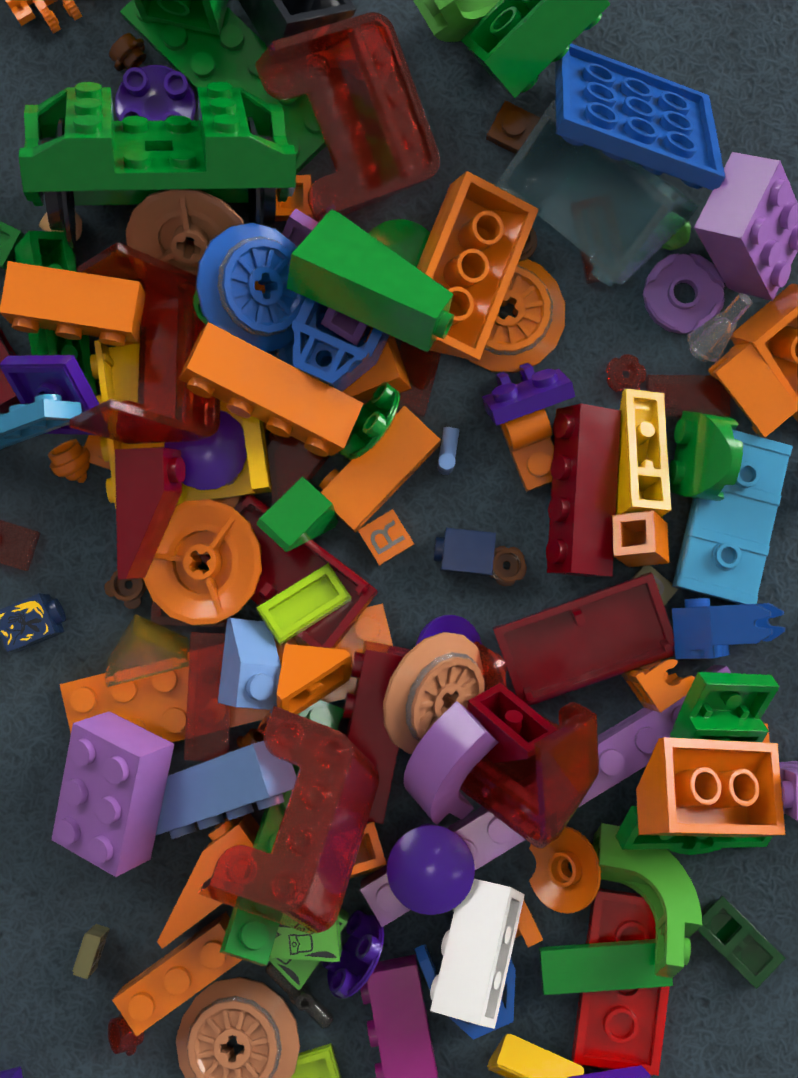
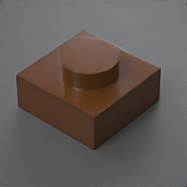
(511, 127)

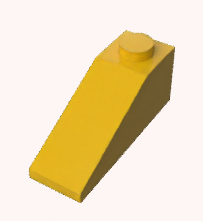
(643, 454)

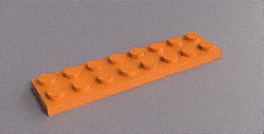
(161, 699)

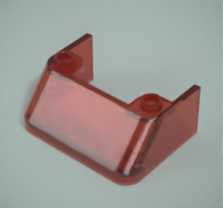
(167, 336)

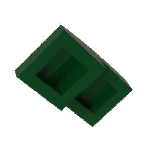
(740, 942)

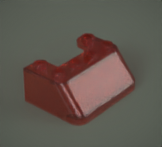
(362, 107)
(545, 790)
(318, 834)

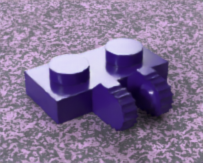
(532, 394)

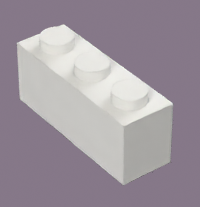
(477, 954)

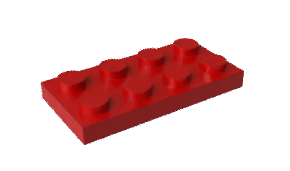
(620, 1025)

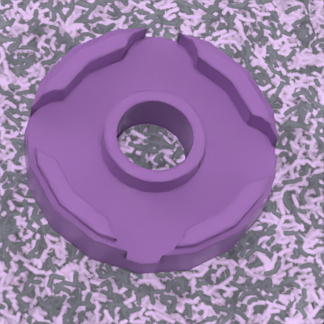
(660, 297)

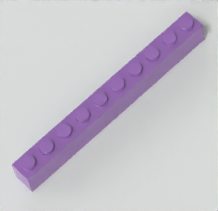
(620, 754)

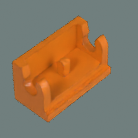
(754, 388)
(656, 687)

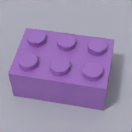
(751, 226)
(112, 792)

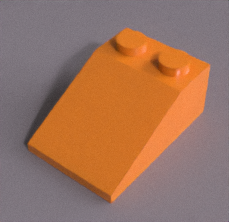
(775, 337)
(192, 906)

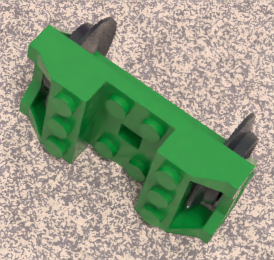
(87, 158)

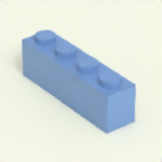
(221, 786)

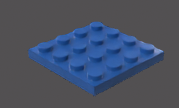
(637, 118)

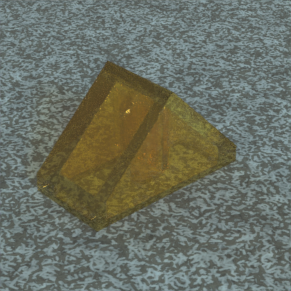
(145, 652)

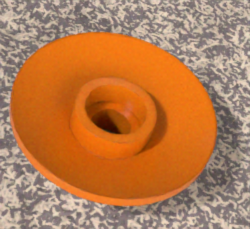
(554, 881)

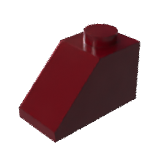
(510, 723)

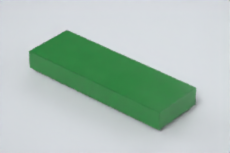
(599, 967)

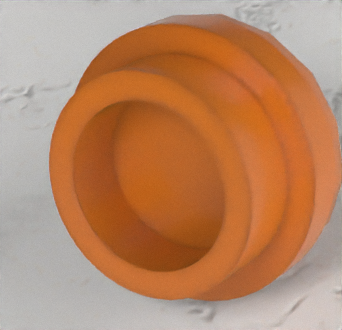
(70, 461)

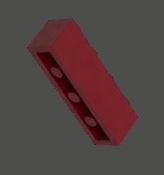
(583, 491)
(366, 715)

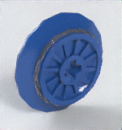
(228, 289)

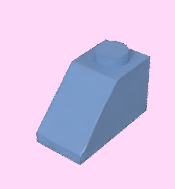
(249, 666)

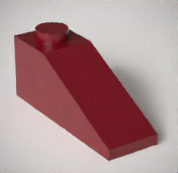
(145, 501)

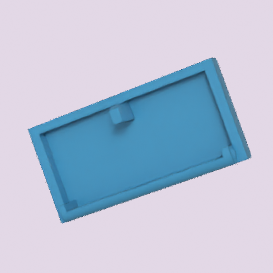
(731, 537)

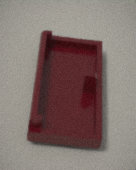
(285, 569)
(586, 640)

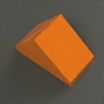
(388, 369)
(310, 675)

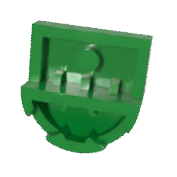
(704, 456)

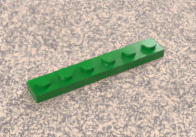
(248, 934)

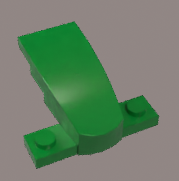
(714, 709)

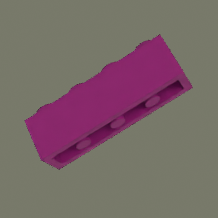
(399, 1020)

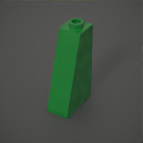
(369, 283)

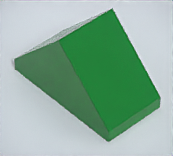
(298, 516)

